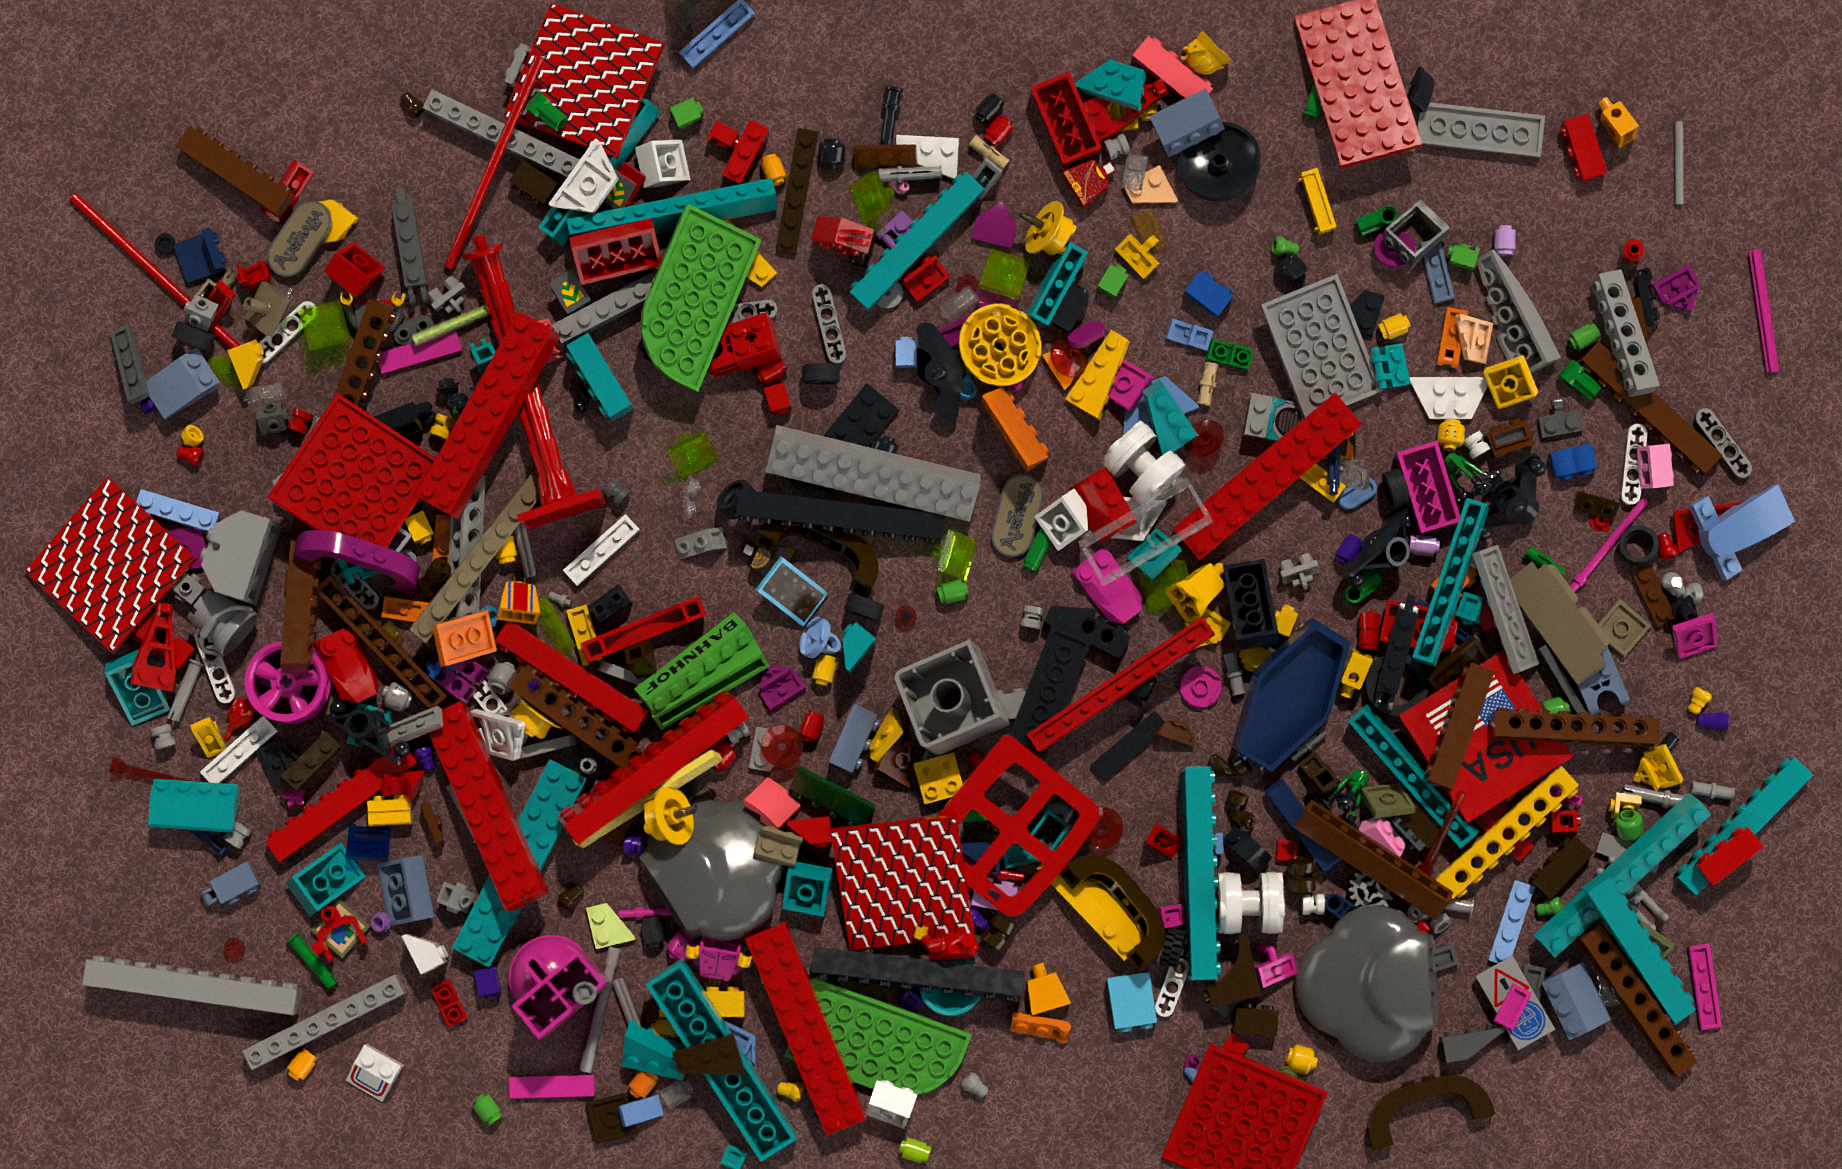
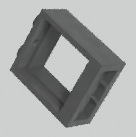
(1428, 219)

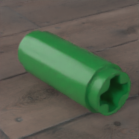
(1313, 106)
(1037, 551)

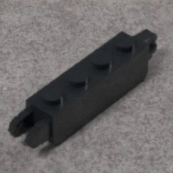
(409, 418)
(1397, 651)

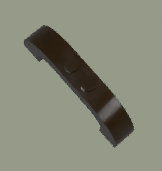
(846, 545)
(1129, 897)
(1411, 1092)

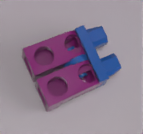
(449, 677)

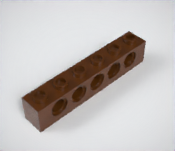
(374, 309)

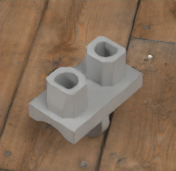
(455, 289)
(1299, 574)

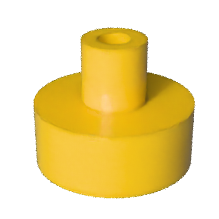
(192, 436)

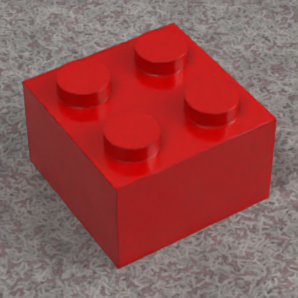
(354, 269)

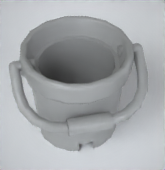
(221, 622)

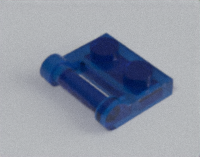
(368, 848)

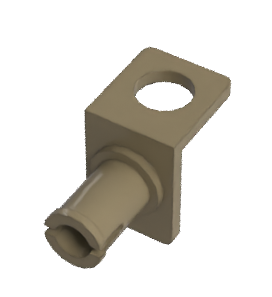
(227, 278)

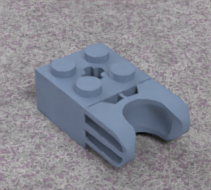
(1604, 680)

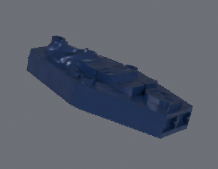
(1290, 695)

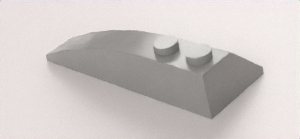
(1515, 316)

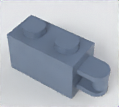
(232, 884)

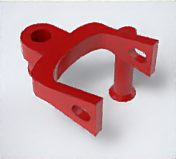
(332, 923)

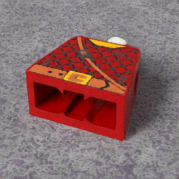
(1088, 180)

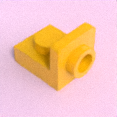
(1623, 801)

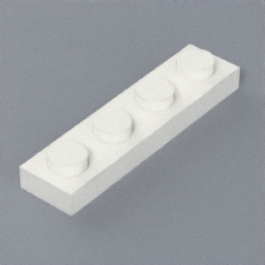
(601, 550)
(239, 751)

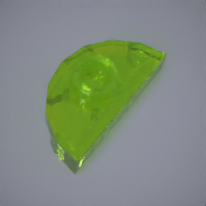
(224, 368)

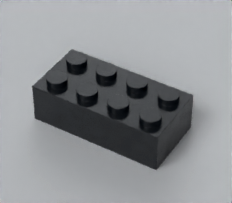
(1251, 604)

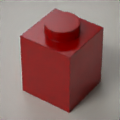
(778, 399)

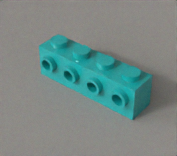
(1055, 284)

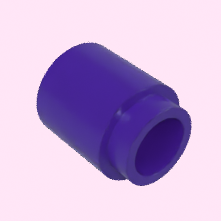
(1348, 549)

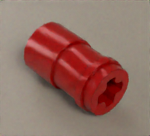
(1368, 635)

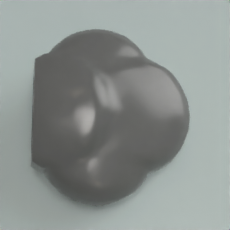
(713, 878)
(1371, 984)

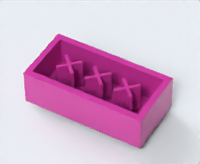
(1429, 487)

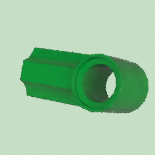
(543, 109)
(1375, 221)
(1576, 377)
(1371, 583)

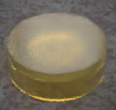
(393, 630)

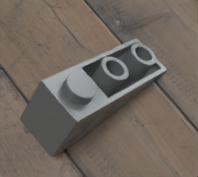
(1464, 1045)

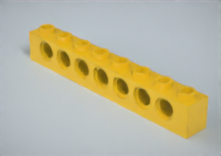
(1510, 820)

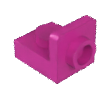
(1172, 915)

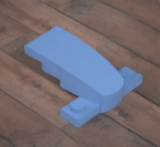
(1739, 526)

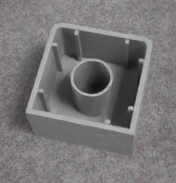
(927, 683)

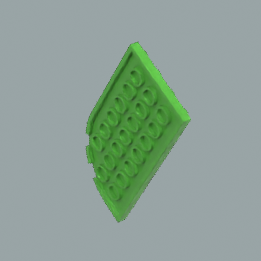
(694, 294)
(888, 1041)

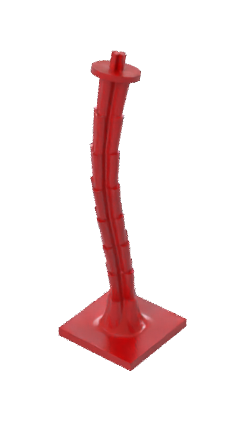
(555, 486)

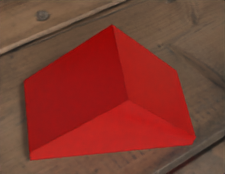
(1163, 840)

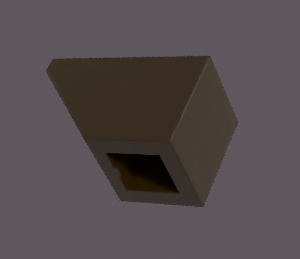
(641, 658)

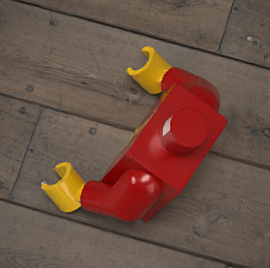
(948, 945)

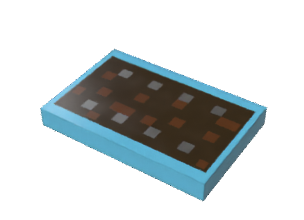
(791, 591)

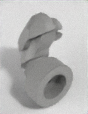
(1674, 584)
(1437, 925)

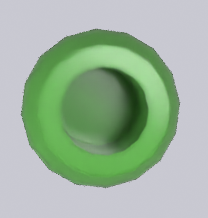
(1281, 246)
(1549, 907)

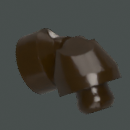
(1222, 768)
(1243, 818)

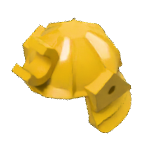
(1205, 55)

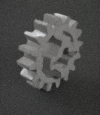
(1357, 884)

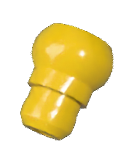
(1699, 700)
(791, 1090)

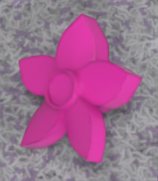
(292, 798)

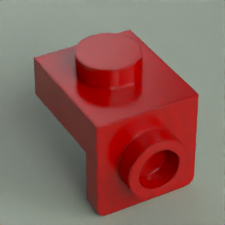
(253, 275)

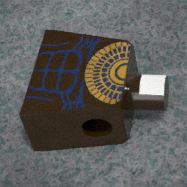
(764, 560)

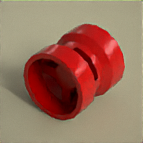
(300, 421)

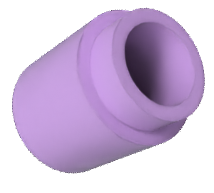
(1504, 240)
(1423, 545)

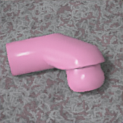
(900, 188)

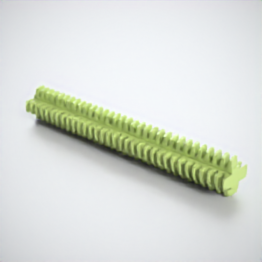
(449, 325)

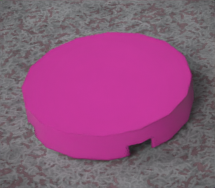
(1200, 686)

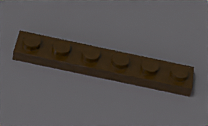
(797, 191)

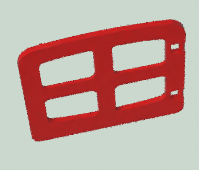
(1014, 828)

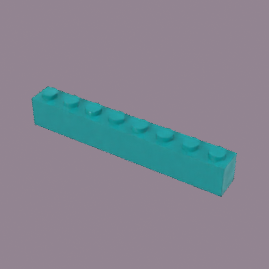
(555, 222)
(916, 241)
(1451, 582)
(1410, 772)
(1755, 814)
(1638, 948)

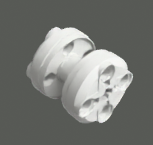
(1132, 453)
(1265, 902)

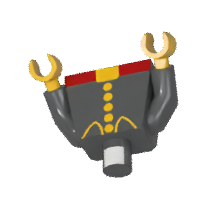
(355, 311)

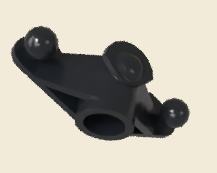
(942, 369)
(1515, 498)
(1382, 547)
(374, 733)

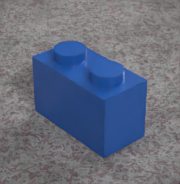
(1208, 293)

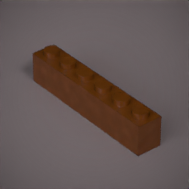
(235, 171)
(1459, 727)

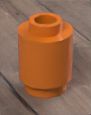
(642, 1084)

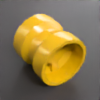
(442, 426)

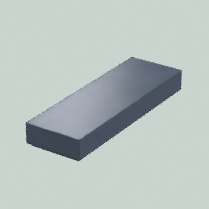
(1438, 274)

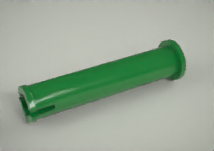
(312, 961)

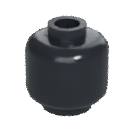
(831, 153)
(1291, 269)
(885, 444)

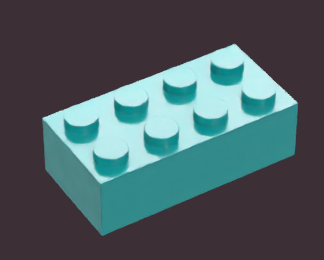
(599, 376)

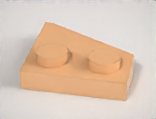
(1155, 189)
(1474, 337)

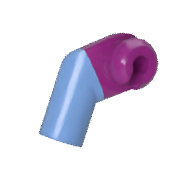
(1191, 1065)

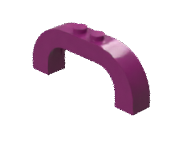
(336, 545)

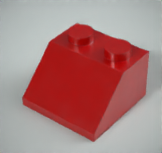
(813, 830)

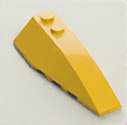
(1101, 913)

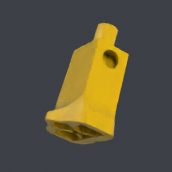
(1196, 591)

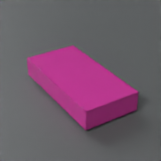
(1512, 1006)

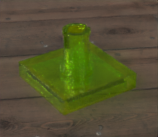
(871, 197)
(1004, 274)
(691, 453)
(956, 554)

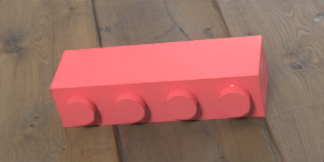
(1166, 66)

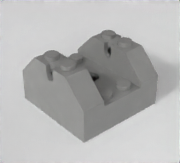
(243, 555)

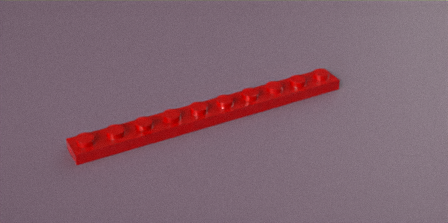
(1121, 684)

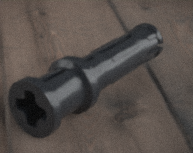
(890, 109)

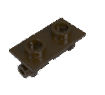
(1596, 505)

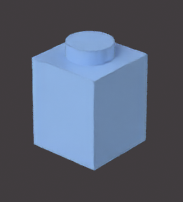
(906, 353)

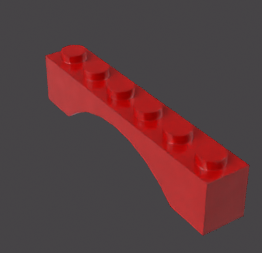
(642, 629)

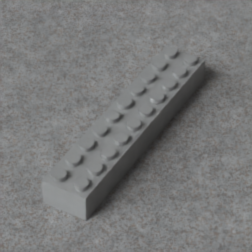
(873, 473)
(192, 986)

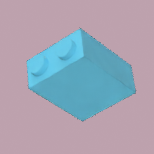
(1132, 1001)

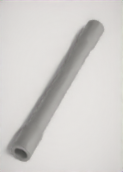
(589, 1053)

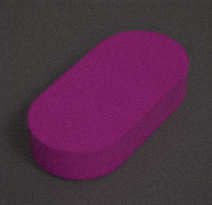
(1086, 334)

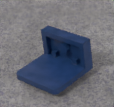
(201, 256)

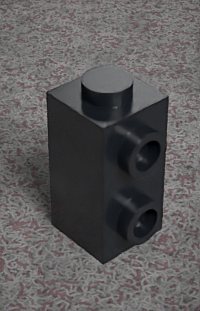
(1070, 308)

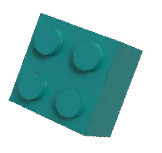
(807, 889)

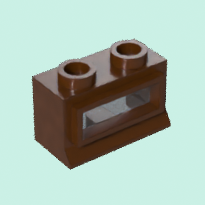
(1509, 438)

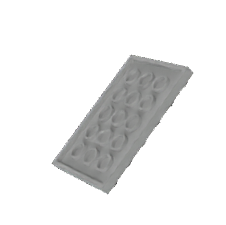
(1320, 345)

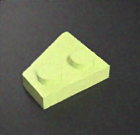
(607, 926)

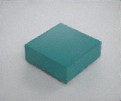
(733, 1157)

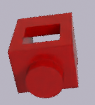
(723, 135)
(1555, 825)

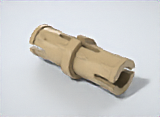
(989, 152)
(1207, 384)

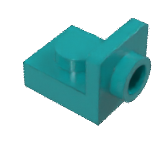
(1470, 609)

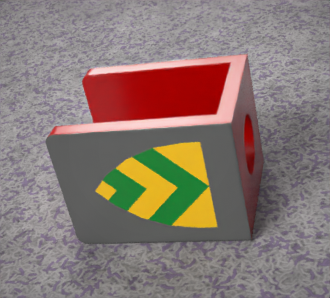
(626, 187)

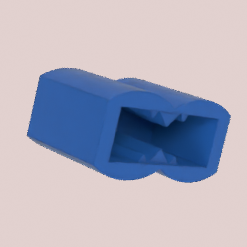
(1573, 461)

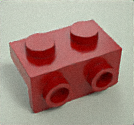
(925, 278)

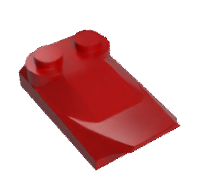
(1388, 620)
(347, 665)

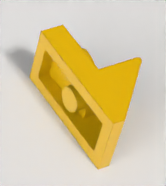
(209, 737)

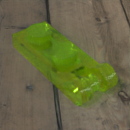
(554, 625)

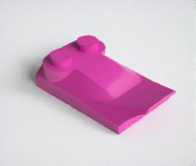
(1116, 600)

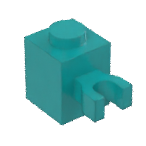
(482, 355)

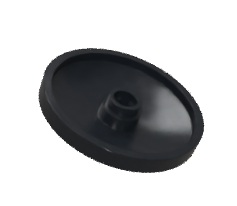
(1221, 164)

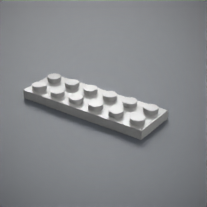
(1481, 130)
(1505, 609)

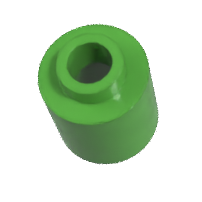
(1584, 337)
(952, 591)
(486, 1109)

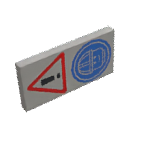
(1533, 1020)

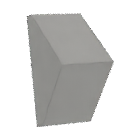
(987, 175)

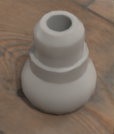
(974, 1085)

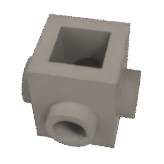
(200, 312)
(195, 591)
(456, 897)

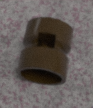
(1302, 875)
(998, 932)

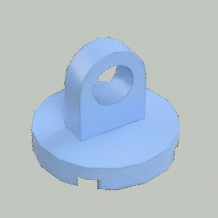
(816, 638)

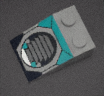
(1270, 417)

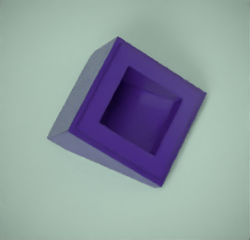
(911, 1000)

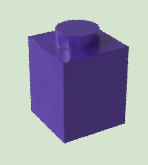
(488, 982)

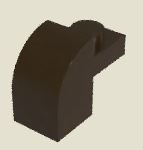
(1319, 773)

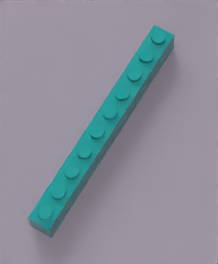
(721, 203)
(1626, 872)

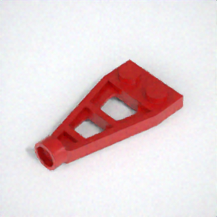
(1102, 121)
(152, 676)

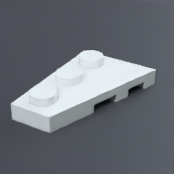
(934, 152)

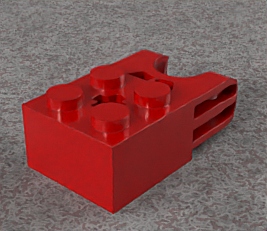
(746, 345)

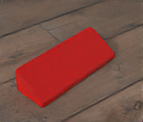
(296, 179)

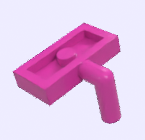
(1276, 968)

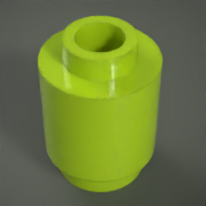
(914, 1150)

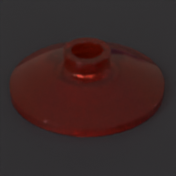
(1065, 362)
(1207, 431)
(793, 743)
(1113, 830)

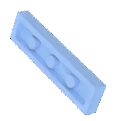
(177, 511)
(1511, 921)

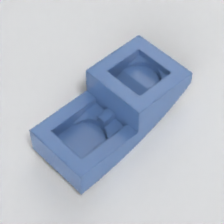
(1189, 334)

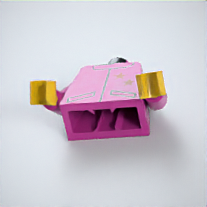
(718, 959)

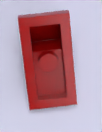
(402, 783)

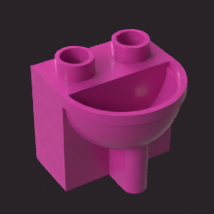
(545, 981)

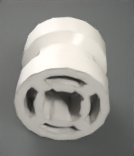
(1476, 444)
(1313, 904)

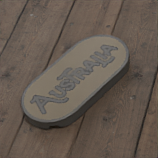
(299, 239)
(1015, 518)

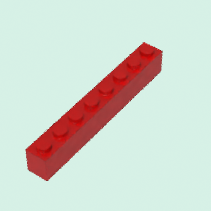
(572, 676)
(334, 806)

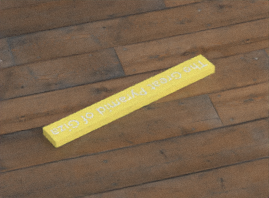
(677, 780)

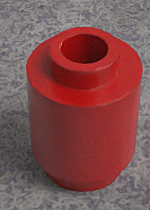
(998, 130)
(1626, 253)
(771, 371)
(811, 726)

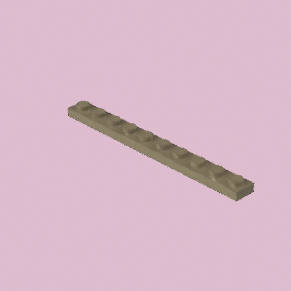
(477, 559)

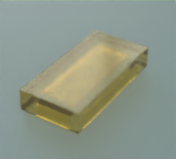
(1147, 227)

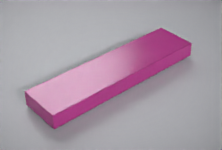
(412, 355)
(1704, 986)
(551, 1086)

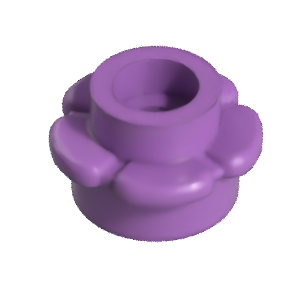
(376, 922)

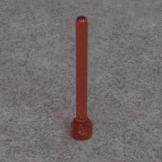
(119, 767)
(1426, 866)

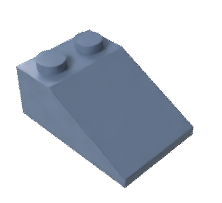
(181, 383)

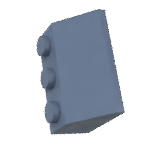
(1187, 122)
(854, 739)
(405, 890)
(1576, 1000)

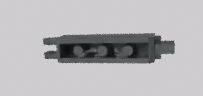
(409, 245)

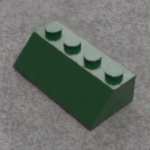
(831, 796)

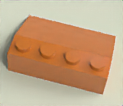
(1014, 428)

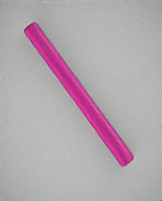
(1763, 310)

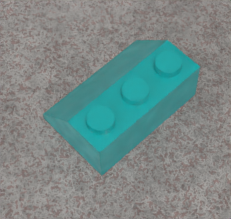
(856, 645)

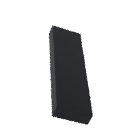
(1128, 746)

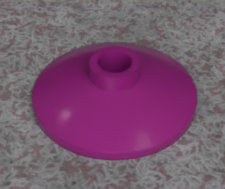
(1387, 257)

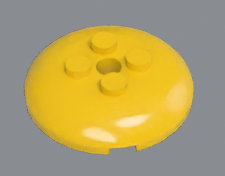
(1013, 331)

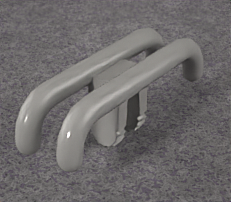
(1637, 894)

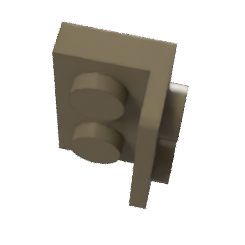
(777, 846)

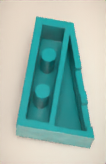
(1167, 419)
(650, 1052)

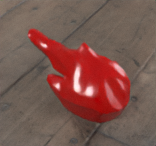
(239, 713)

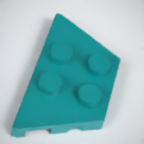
(1115, 84)

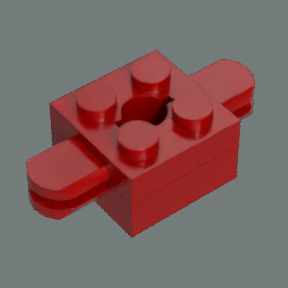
(842, 235)

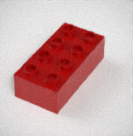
(1065, 119)
(615, 251)

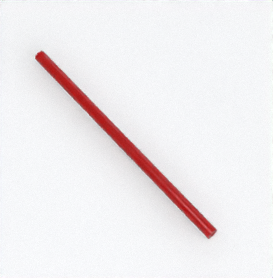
(494, 161)
(146, 264)

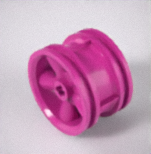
(266, 702)

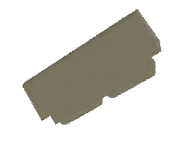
(1564, 627)

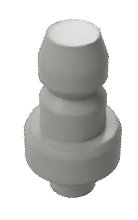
(563, 600)

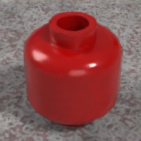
(727, 752)

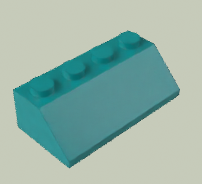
(193, 805)

